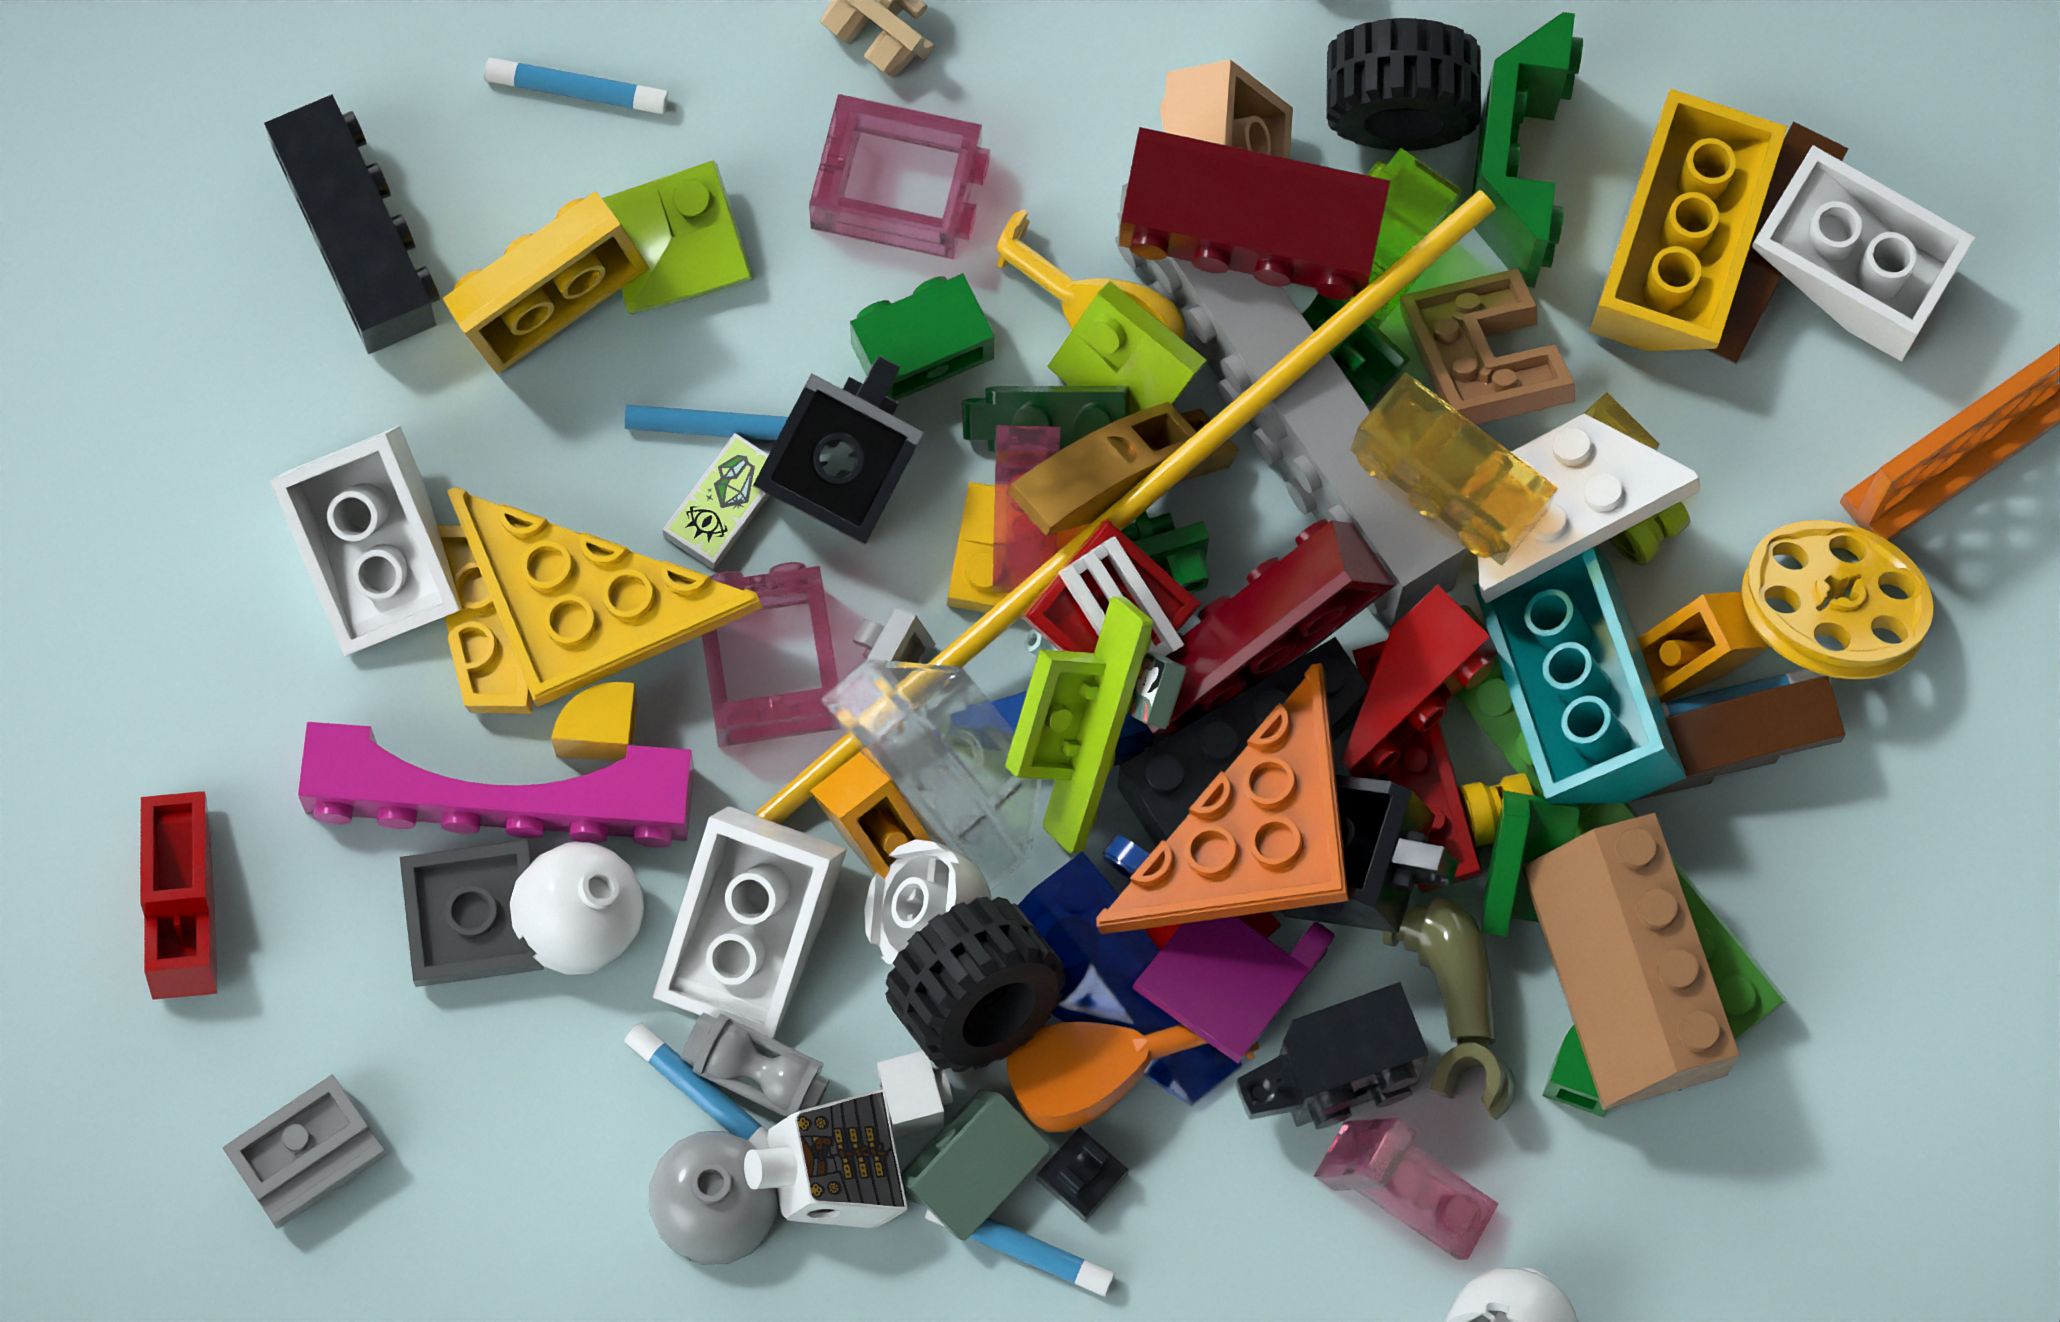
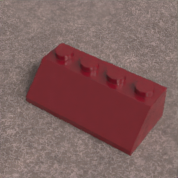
(1252, 214)
(1276, 617)

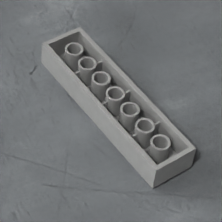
(1310, 426)

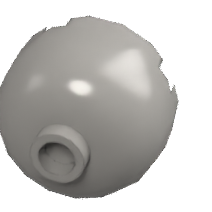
(705, 1201)

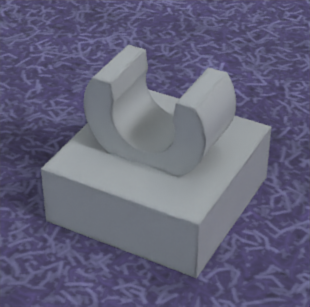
(899, 640)

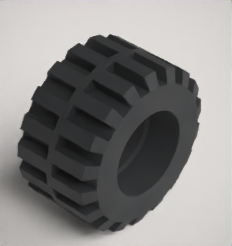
(1403, 84)
(975, 984)

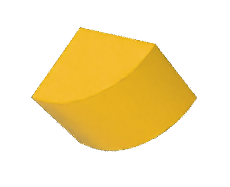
(597, 723)

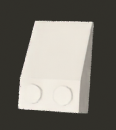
(1861, 251)
(369, 540)
(748, 920)

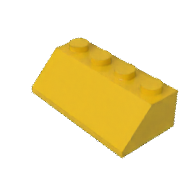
(1688, 226)

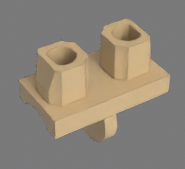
(896, 42)

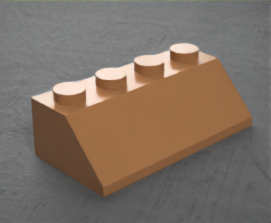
(1631, 963)

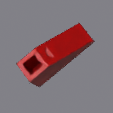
(1419, 671)

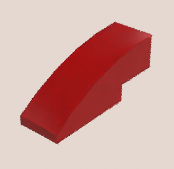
(177, 896)

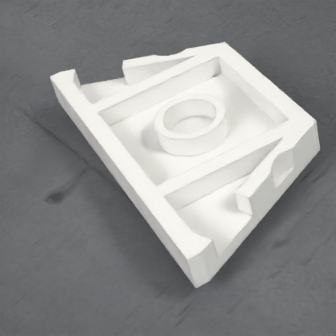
(1602, 490)

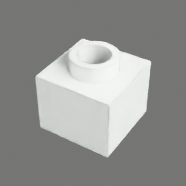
(913, 1093)

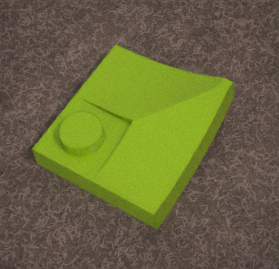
(684, 236)
(1129, 347)

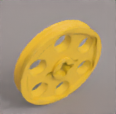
(1845, 619)

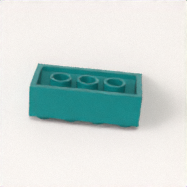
(1582, 685)

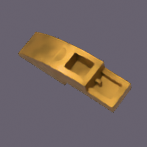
(1106, 464)

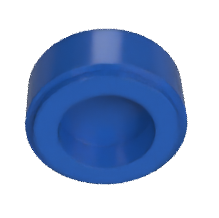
(1124, 855)

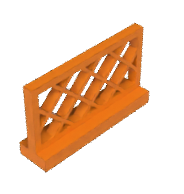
(1959, 451)

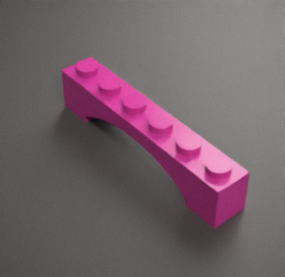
(635, 797)

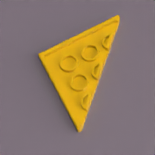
(583, 602)

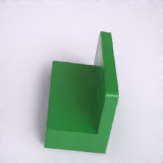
(1524, 832)

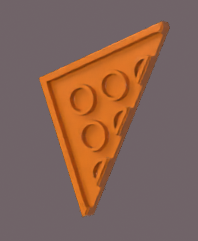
(1256, 835)

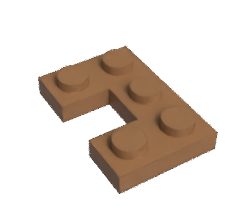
(1450, 338)

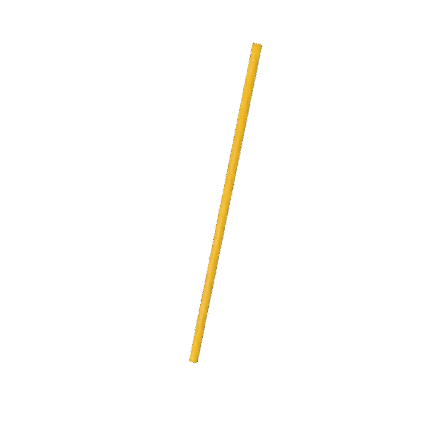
(1171, 470)

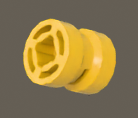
(1484, 805)

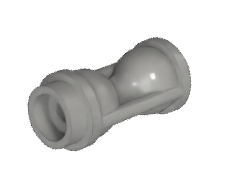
(726, 1051)

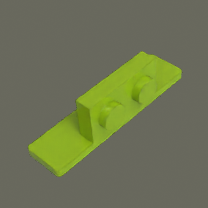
(1076, 720)

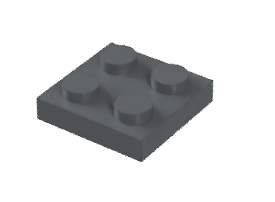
(463, 913)

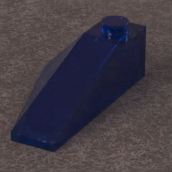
(1104, 969)

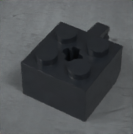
(865, 422)
(1384, 855)
(1339, 1061)

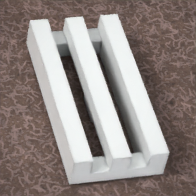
(1132, 580)

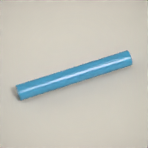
(703, 422)

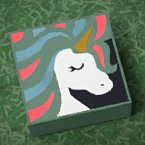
(1156, 690)

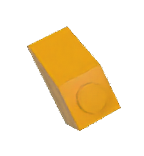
(1699, 644)
(868, 812)

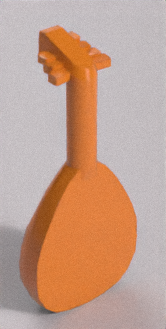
(1085, 1068)

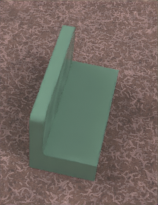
(974, 1163)

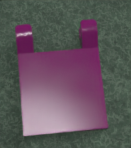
(1229, 979)

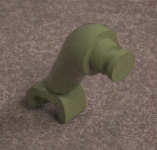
(1457, 955)

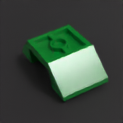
(1524, 84)

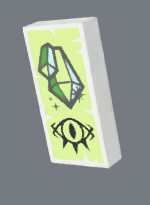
(719, 504)

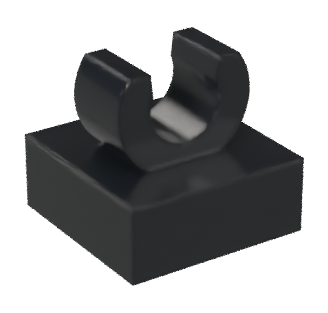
(1082, 1174)

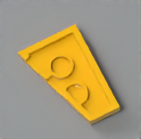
(478, 644)

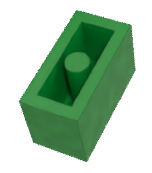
(927, 334)

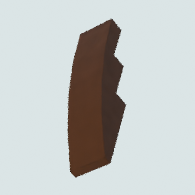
(1758, 276)
(1753, 731)

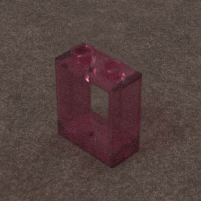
(889, 225)
(782, 713)

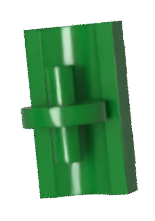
(1365, 355)
(1176, 550)

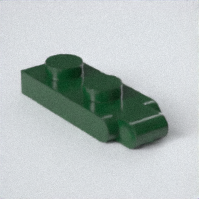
(1072, 408)

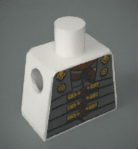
(833, 1164)

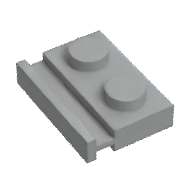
(304, 1151)

